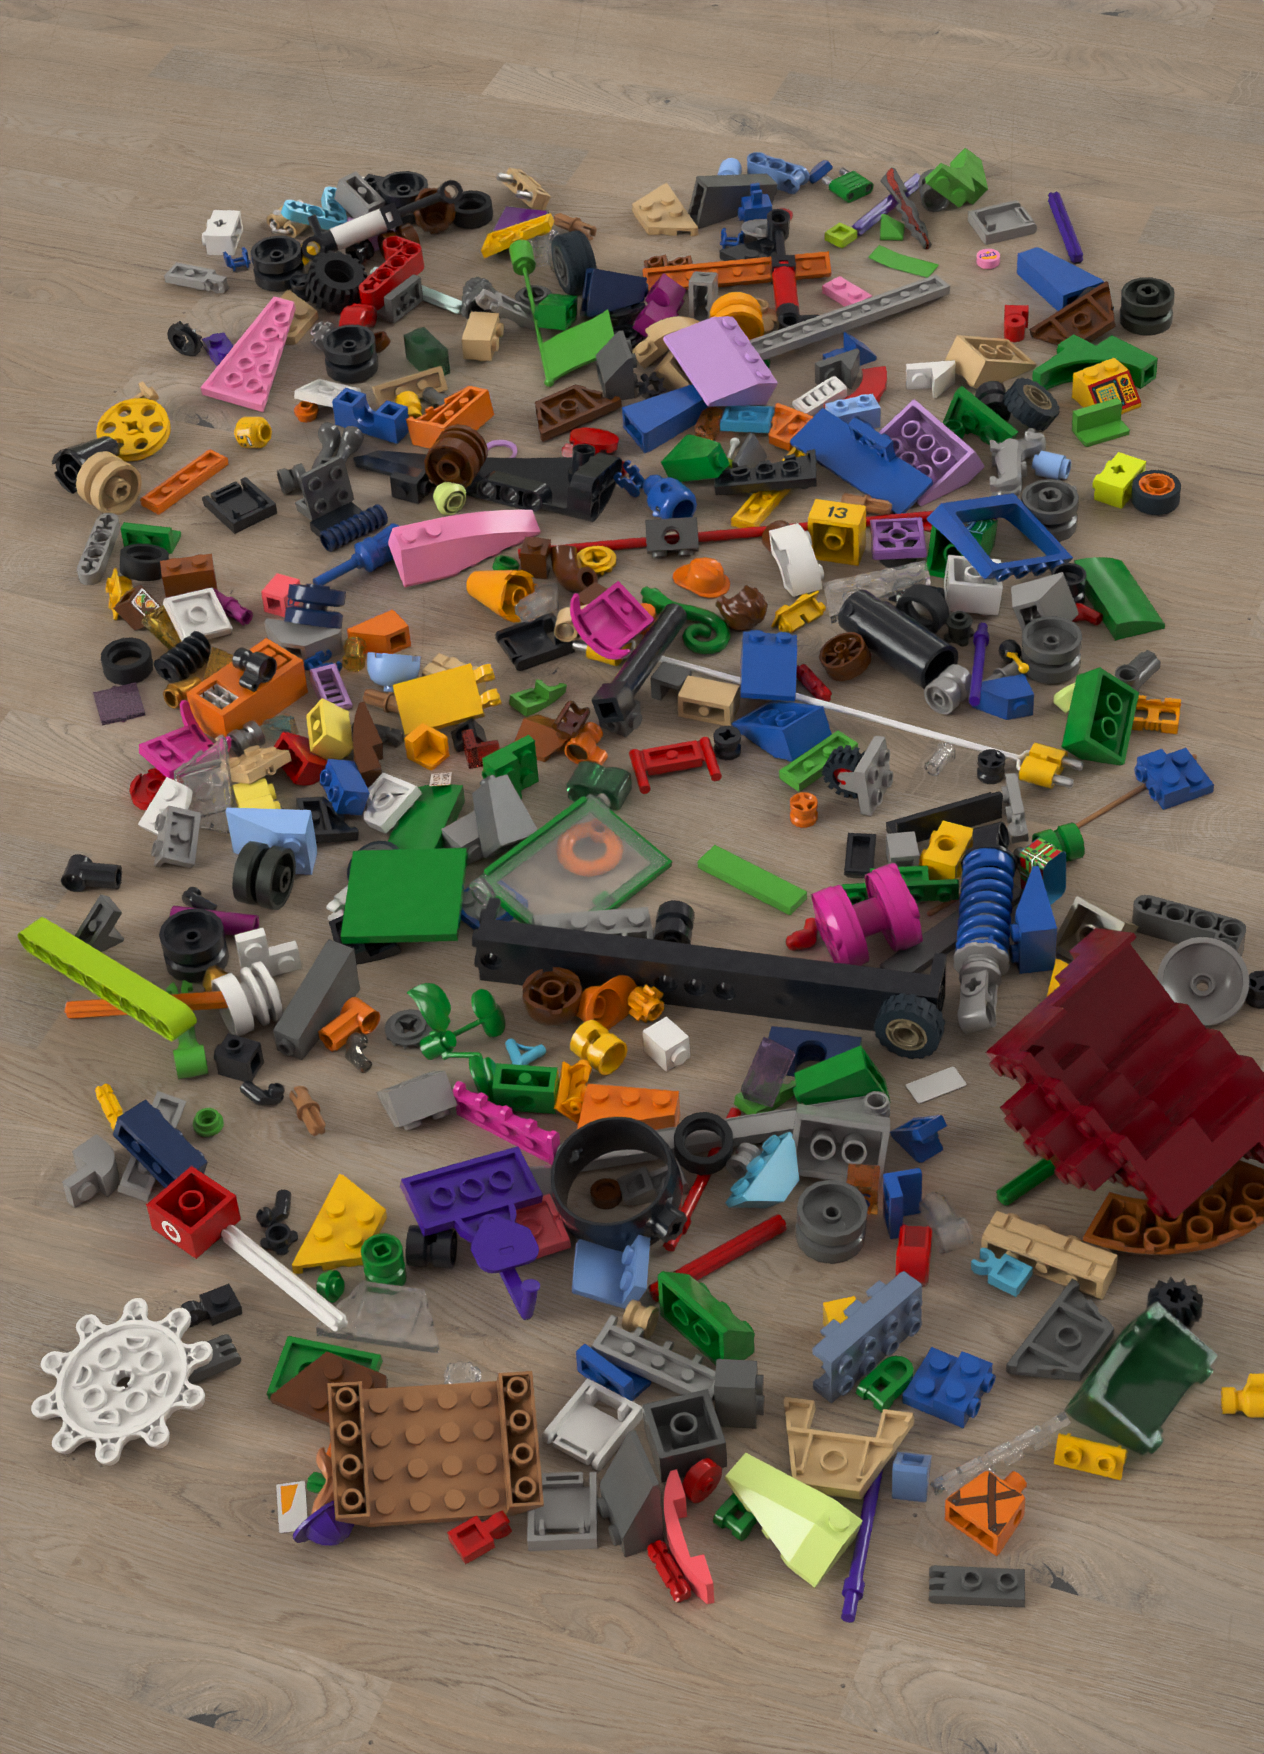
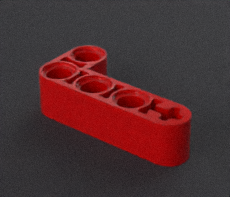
(401, 261)

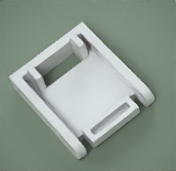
(587, 1431)

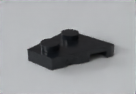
(754, 249)
(326, 823)

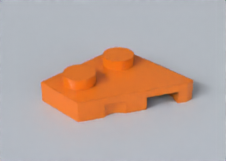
(786, 425)

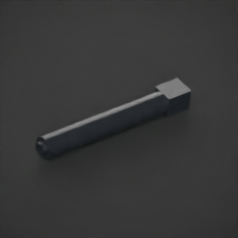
(616, 699)

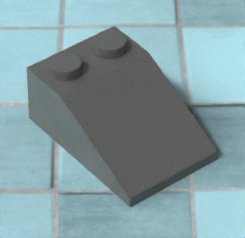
(631, 1498)

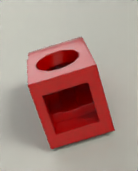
(1015, 322)

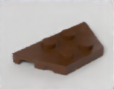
(1085, 317)
(571, 409)
(308, 1390)

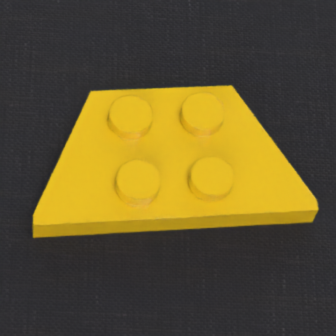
(340, 1228)

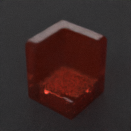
(476, 751)

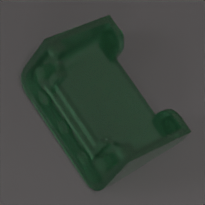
(1142, 1380)

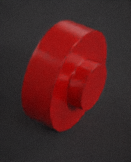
(701, 1480)

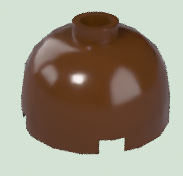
(552, 996)

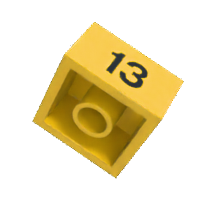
(837, 531)

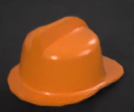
(703, 577)
(607, 1002)

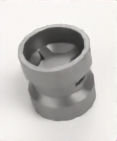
(246, 737)

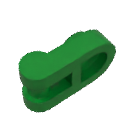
(894, 1374)
(725, 1518)

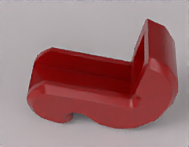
(359, 314)
(914, 1252)

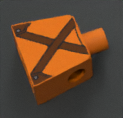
(988, 1509)

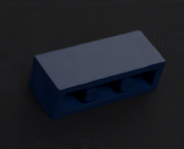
(157, 1143)

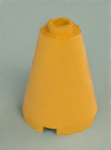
(500, 590)

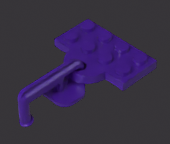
(481, 1205)

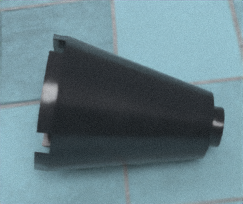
(70, 460)

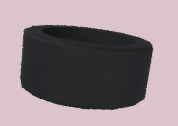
(474, 218)
(142, 562)
(931, 600)
(123, 649)
(709, 1122)

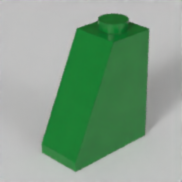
(695, 459)
(839, 1078)

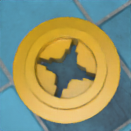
(604, 556)

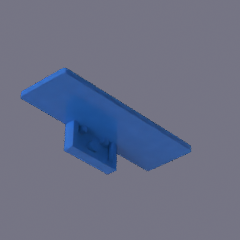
(862, 459)

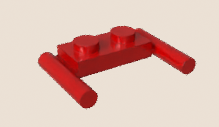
(673, 758)

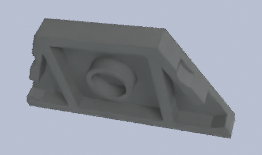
(1064, 1339)

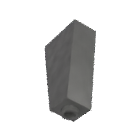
(719, 196)
(317, 1000)

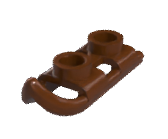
(572, 721)

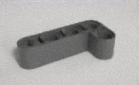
(1182, 922)

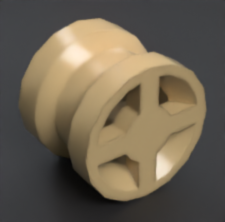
(641, 1316)

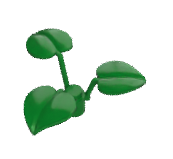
(435, 1009)

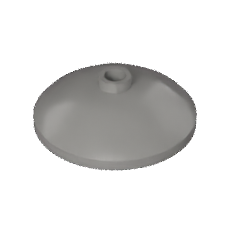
(1210, 963)

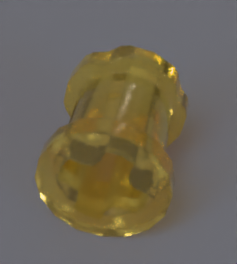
(354, 654)

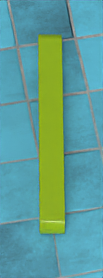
(107, 979)

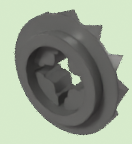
(539, 293)
(406, 1020)

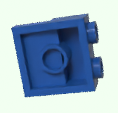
(1172, 777)
(950, 1386)

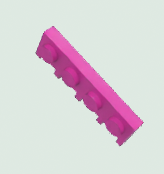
(504, 1124)

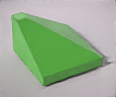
(891, 229)

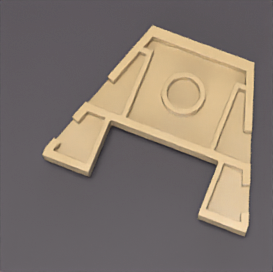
(839, 1461)

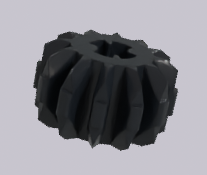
(1178, 1300)

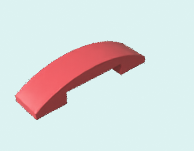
(693, 1568)

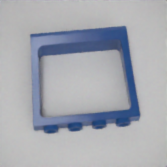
(950, 518)

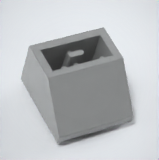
(1043, 598)

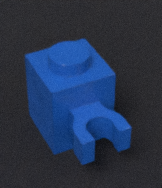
(754, 206)

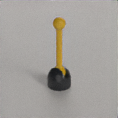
(1013, 654)

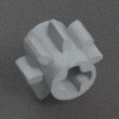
(319, 332)

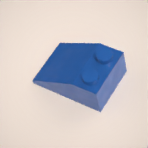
(768, 666)
(785, 728)
(1034, 928)

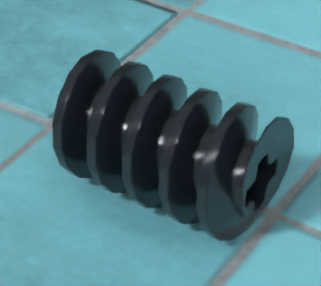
(184, 658)

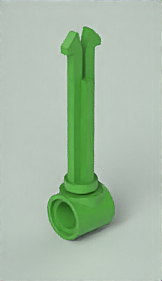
(189, 1055)

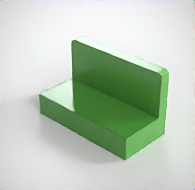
(1099, 423)

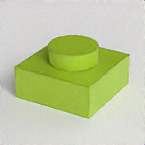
(840, 235)

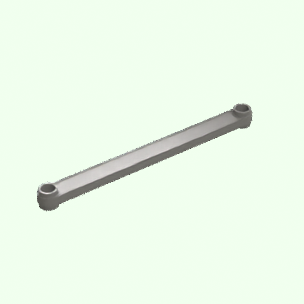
(745, 1129)

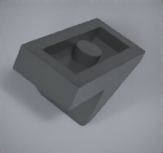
(843, 366)
(99, 925)

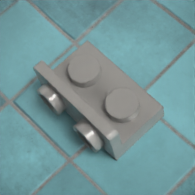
(176, 837)

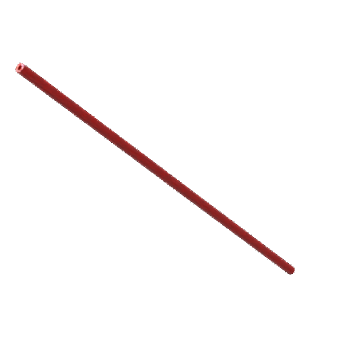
(721, 534)

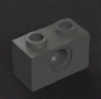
(684, 527)

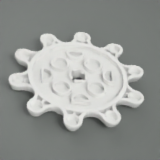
(89, 1375)

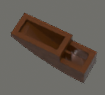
(366, 745)

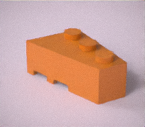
(466, 407)
(651, 1106)

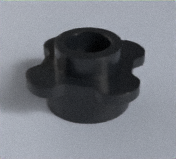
(279, 1238)

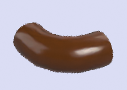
(567, 569)

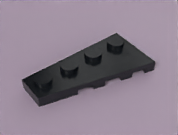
(769, 476)

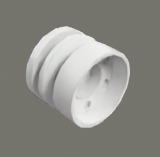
(254, 996)

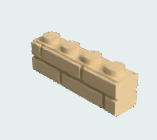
(1051, 1253)

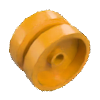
(744, 310)

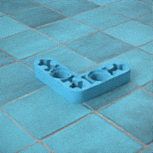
(329, 215)

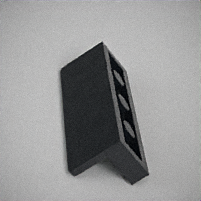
(966, 812)

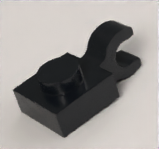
(214, 1305)

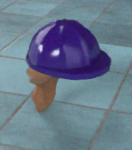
(321, 1525)

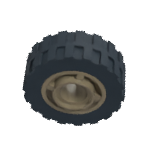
(1031, 404)
(909, 1026)

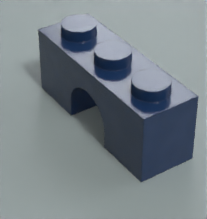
(812, 1044)

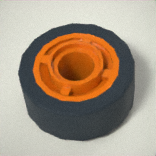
(1156, 492)

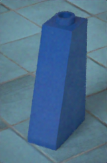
(1054, 277)
(662, 417)

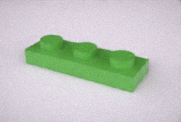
(810, 765)

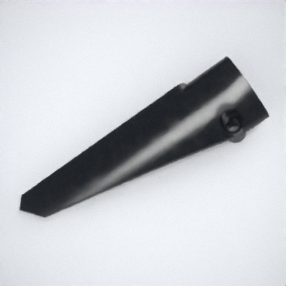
(563, 485)

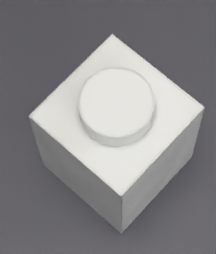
(666, 1044)

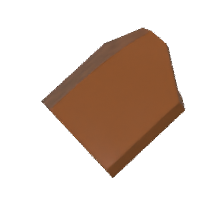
(545, 736)

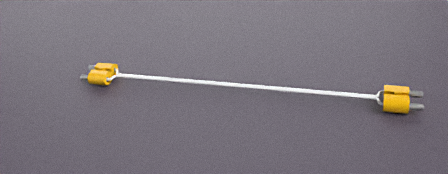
(1040, 768)

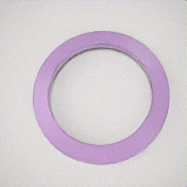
(512, 446)

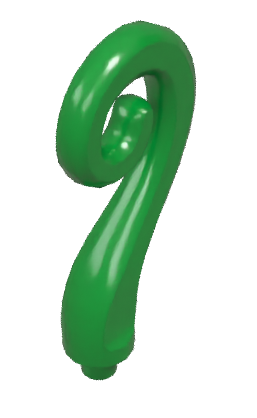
(717, 623)

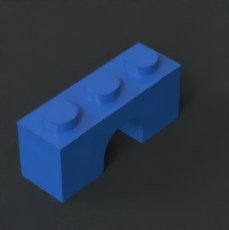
(386, 423)

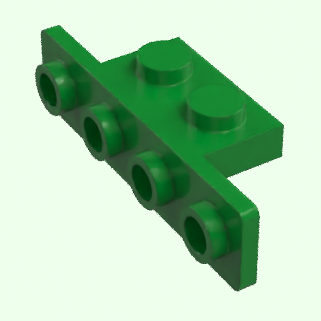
(918, 884)

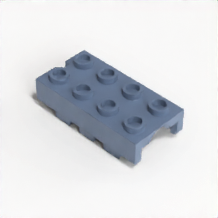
(867, 1334)

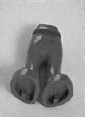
(330, 439)

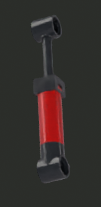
(783, 272)

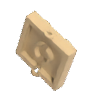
(256, 763)

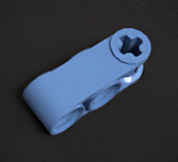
(785, 174)

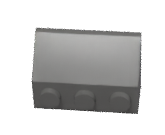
(833, 1138)

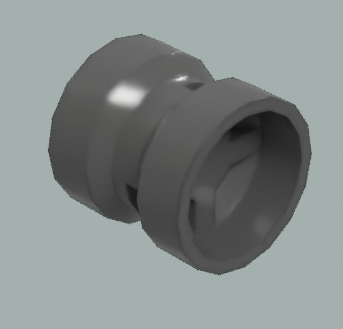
(289, 478)

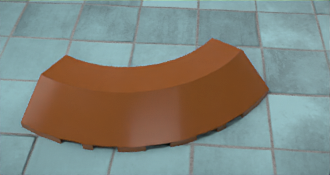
(1213, 1219)

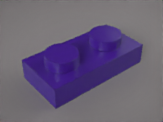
(217, 346)

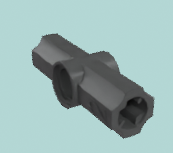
(1138, 670)

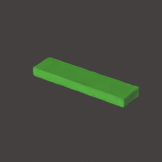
(752, 880)

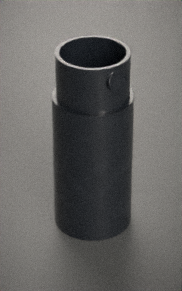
(897, 637)

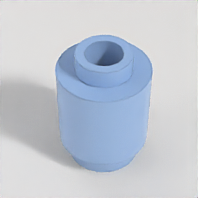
(730, 167)
(1051, 465)

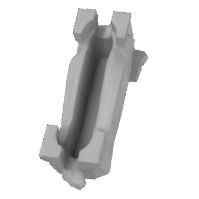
(1010, 461)

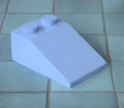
(276, 828)

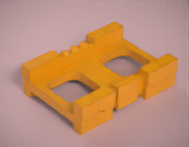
(1154, 708)

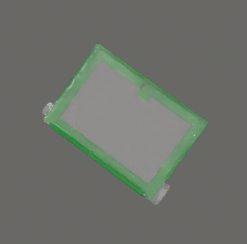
(572, 865)

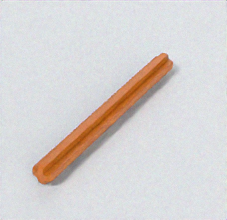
(102, 1008)

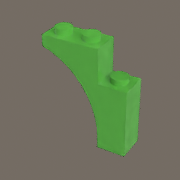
(961, 180)

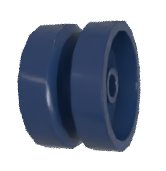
(315, 605)

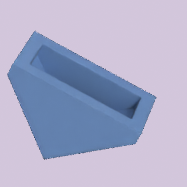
(911, 1476)

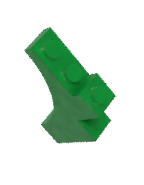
(1077, 354)

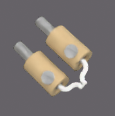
(291, 228)

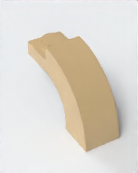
(654, 345)

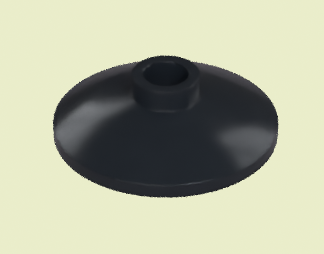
(624, 314)

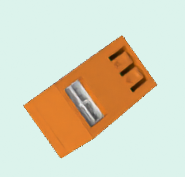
(224, 705)

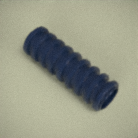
(353, 527)

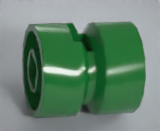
(1066, 838)
(384, 1260)

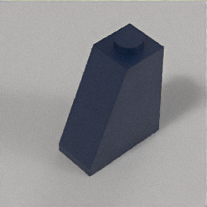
(610, 291)

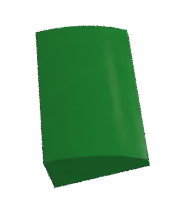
(1118, 598)
(423, 822)

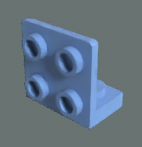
(611, 1274)

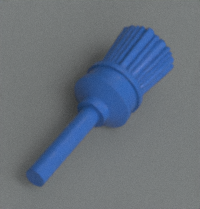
(368, 555)

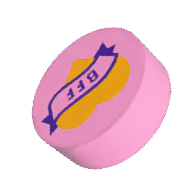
(988, 258)

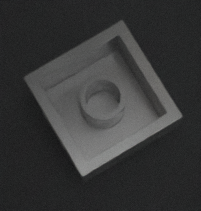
(683, 1433)

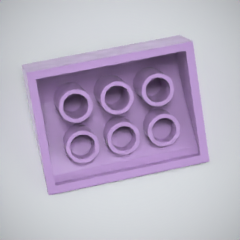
(722, 363)
(932, 450)

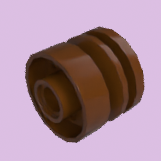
(456, 456)

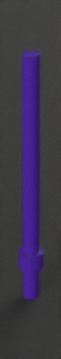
(980, 641)
(854, 1585)

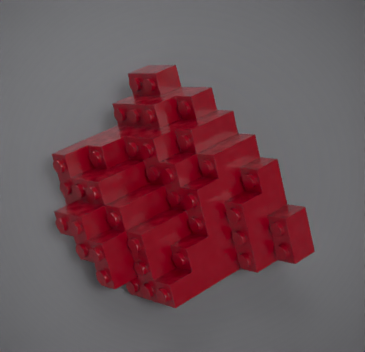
(1129, 1082)

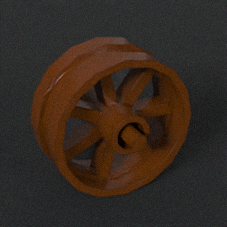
(842, 657)

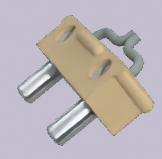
(525, 188)

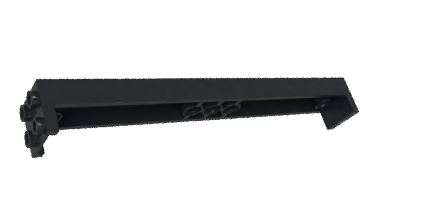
(702, 974)

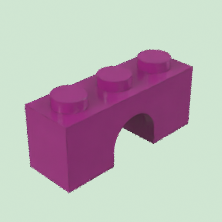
(663, 302)

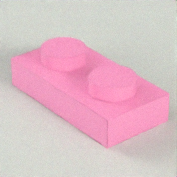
(844, 291)

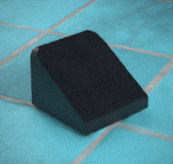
(478, 731)

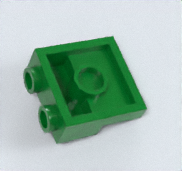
(515, 760)

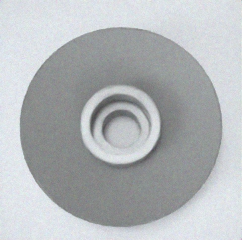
(755, 228)

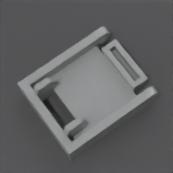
(1002, 222)
(565, 1509)

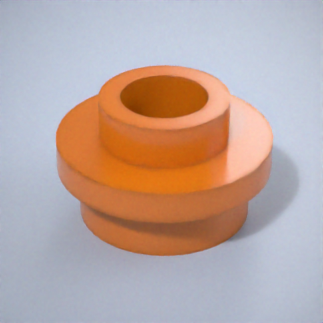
(306, 411)

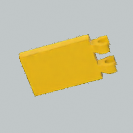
(445, 697)

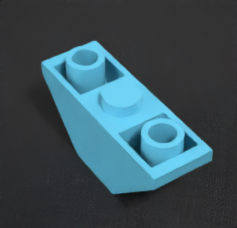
(769, 1175)

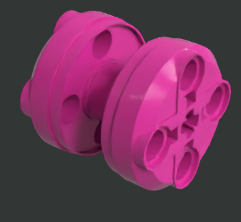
(887, 910)

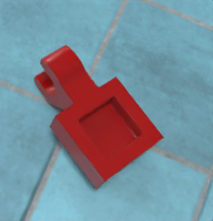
(476, 1537)

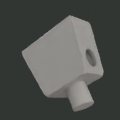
(702, 291)

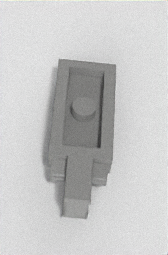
(196, 278)
(506, 307)
(1015, 811)

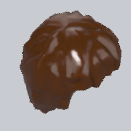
(434, 217)
(743, 609)

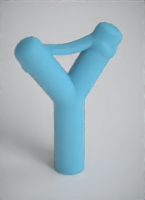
(528, 1057)

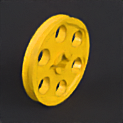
(136, 420)

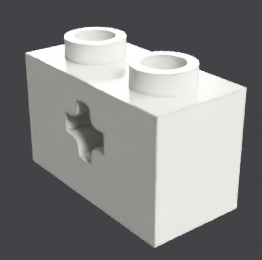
(223, 232)

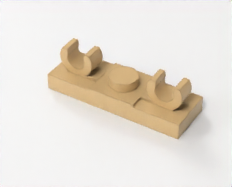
(415, 382)

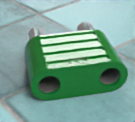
(849, 185)

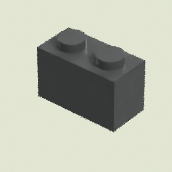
(738, 1393)

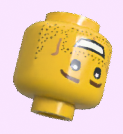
(252, 432)

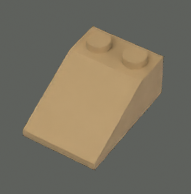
(987, 359)

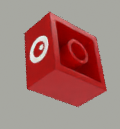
(193, 1212)

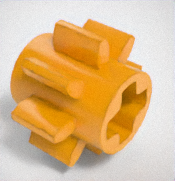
(645, 1003)

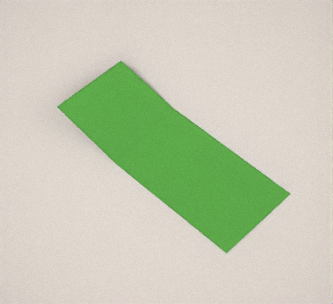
(902, 262)

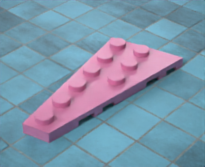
(251, 364)

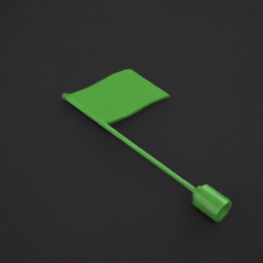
(571, 347)

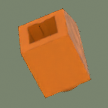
(383, 633)

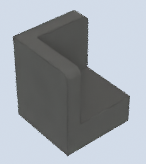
(667, 677)

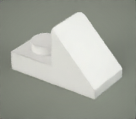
(931, 375)

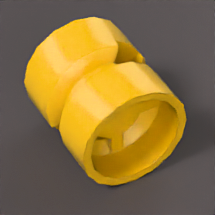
(598, 1047)

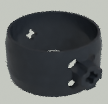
(602, 1138)

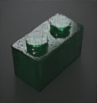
(425, 351)

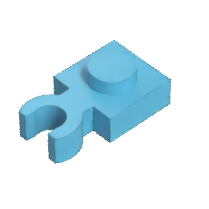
(1003, 1273)

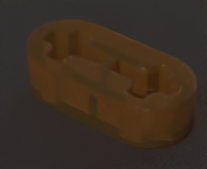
(709, 423)

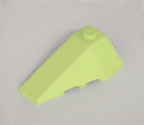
(799, 1520)

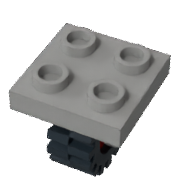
(860, 775)

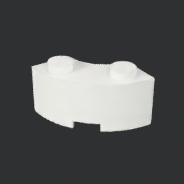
(796, 559)

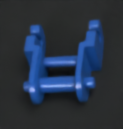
(740, 239)
(230, 262)
(634, 476)
(317, 661)

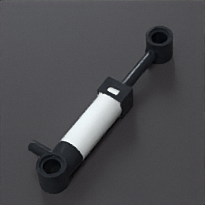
(371, 223)

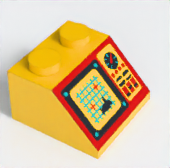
(1104, 383)

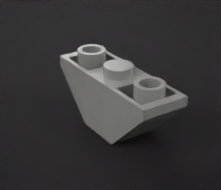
(304, 639)

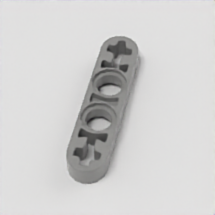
(93, 548)

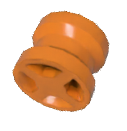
(803, 809)

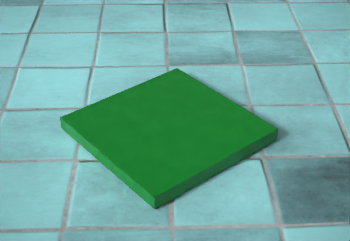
(404, 895)

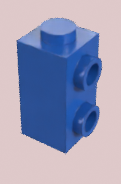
(344, 787)

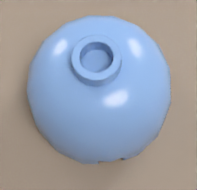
(392, 669)

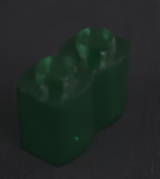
(596, 779)

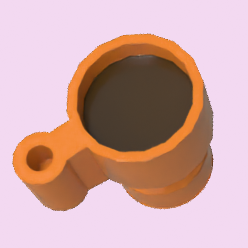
(584, 745)

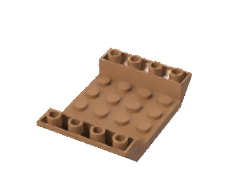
(434, 1451)

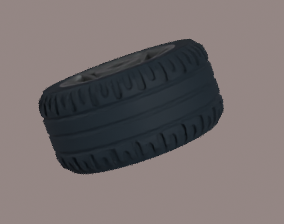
(570, 259)

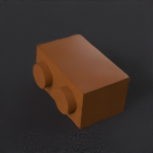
(188, 574)

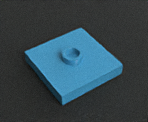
(747, 418)

